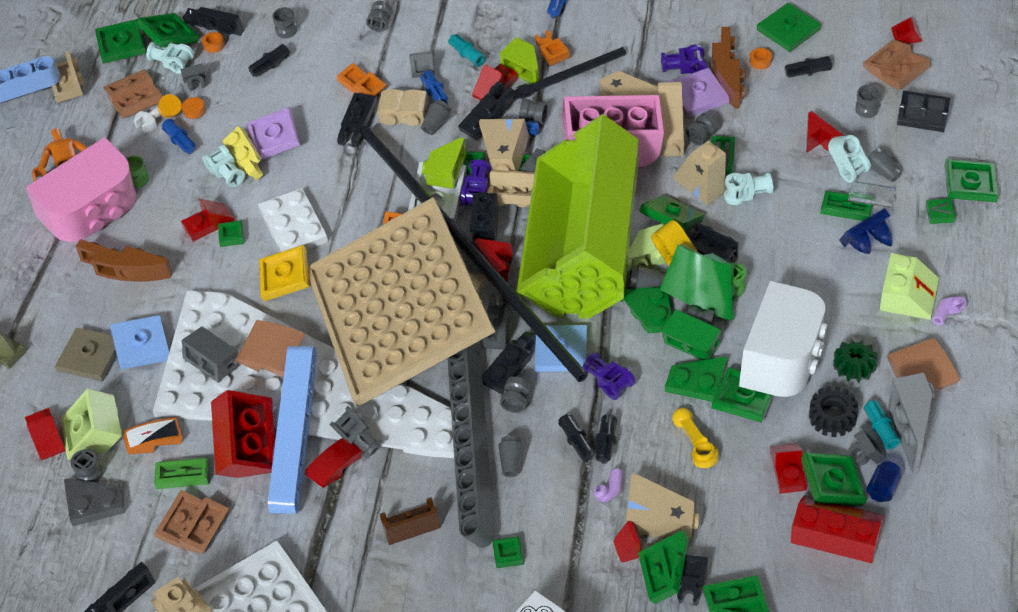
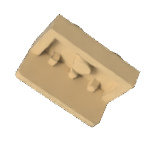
(70, 81)
(512, 187)

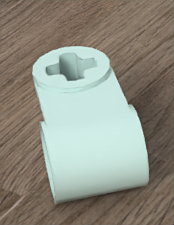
(849, 157)

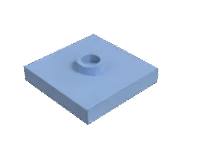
(571, 337)
(139, 342)

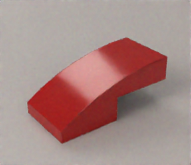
(332, 461)

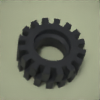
(837, 399)

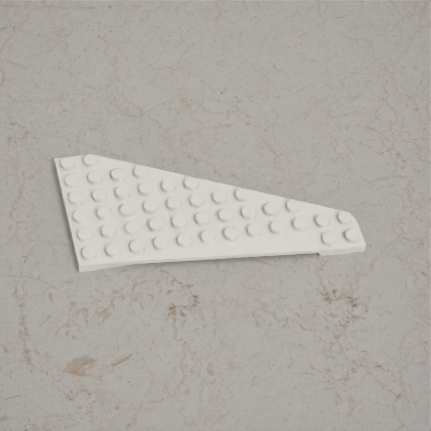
(397, 417)

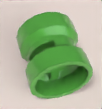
(138, 171)
(739, 279)

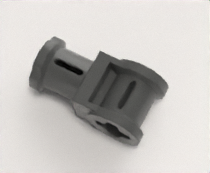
(352, 428)

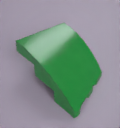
(701, 281)

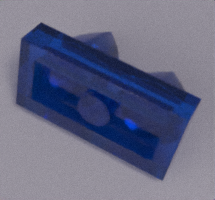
(876, 226)

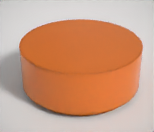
(213, 42)
(760, 58)
(193, 108)

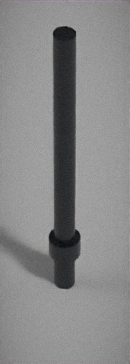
(524, 91)

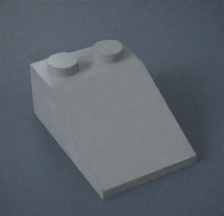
(909, 411)

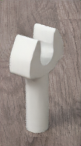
(148, 119)

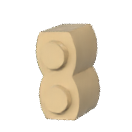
(402, 107)

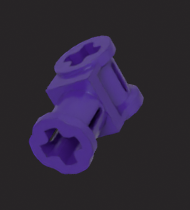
(684, 60)
(476, 182)
(610, 377)

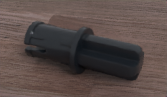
(269, 60)
(808, 67)
(576, 437)
(606, 438)

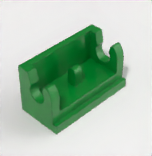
(691, 335)

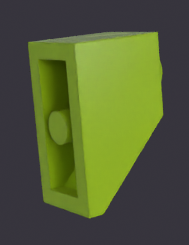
(521, 57)
(445, 164)

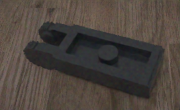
(487, 108)
(356, 118)

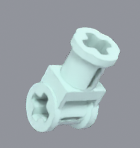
(170, 56)
(223, 165)
(746, 187)

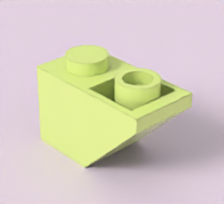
(644, 251)

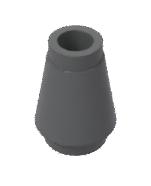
(435, 117)
(884, 165)
(644, 277)
(510, 453)

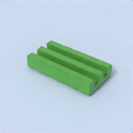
(181, 476)

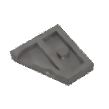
(92, 501)

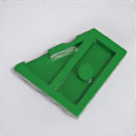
(649, 307)
(697, 378)
(663, 566)
(736, 596)

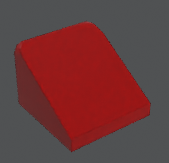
(907, 32)
(627, 543)

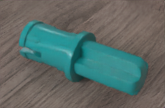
(466, 50)
(881, 425)

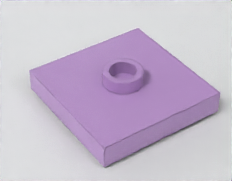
(701, 92)
(273, 133)

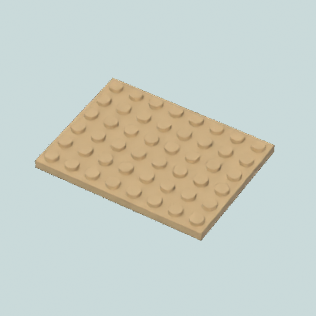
(398, 301)

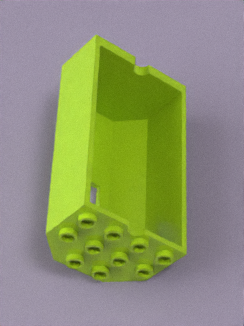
(581, 222)

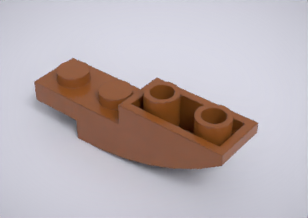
(727, 68)
(128, 265)

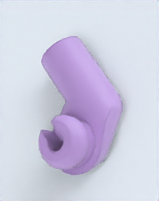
(948, 307)
(611, 490)

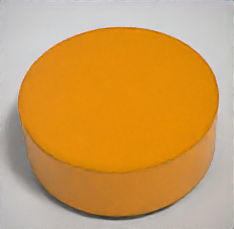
(169, 106)

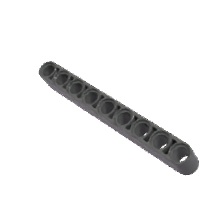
(470, 448)

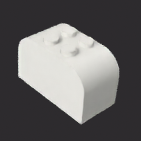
(784, 341)

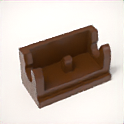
(410, 523)

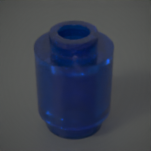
(884, 482)

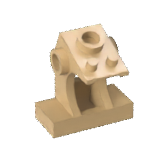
(179, 597)

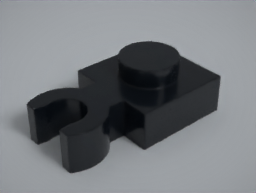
(693, 576)

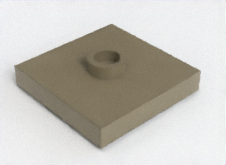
(87, 354)

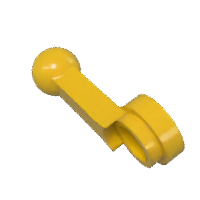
(684, 419)

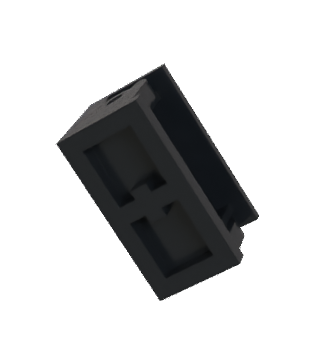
(484, 216)
(710, 241)

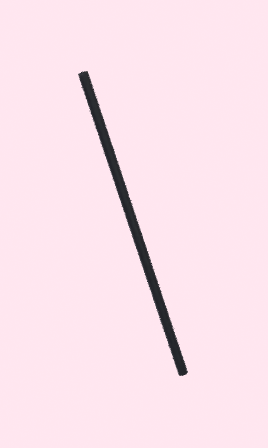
(479, 260)

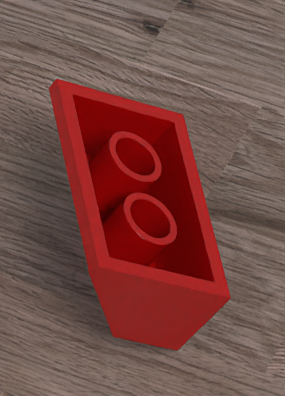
(242, 434)
(837, 529)

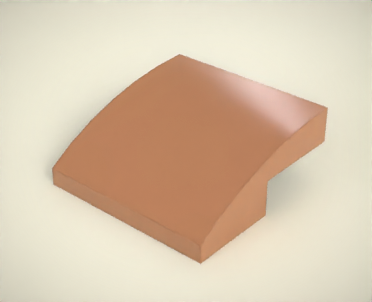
(896, 64)
(133, 93)
(268, 346)
(925, 358)
(191, 522)

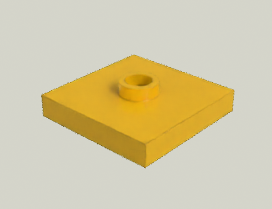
(283, 273)

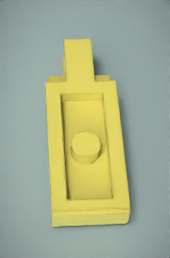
(243, 152)

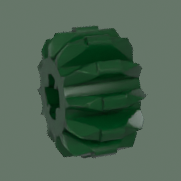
(855, 360)

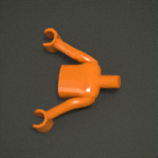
(60, 151)

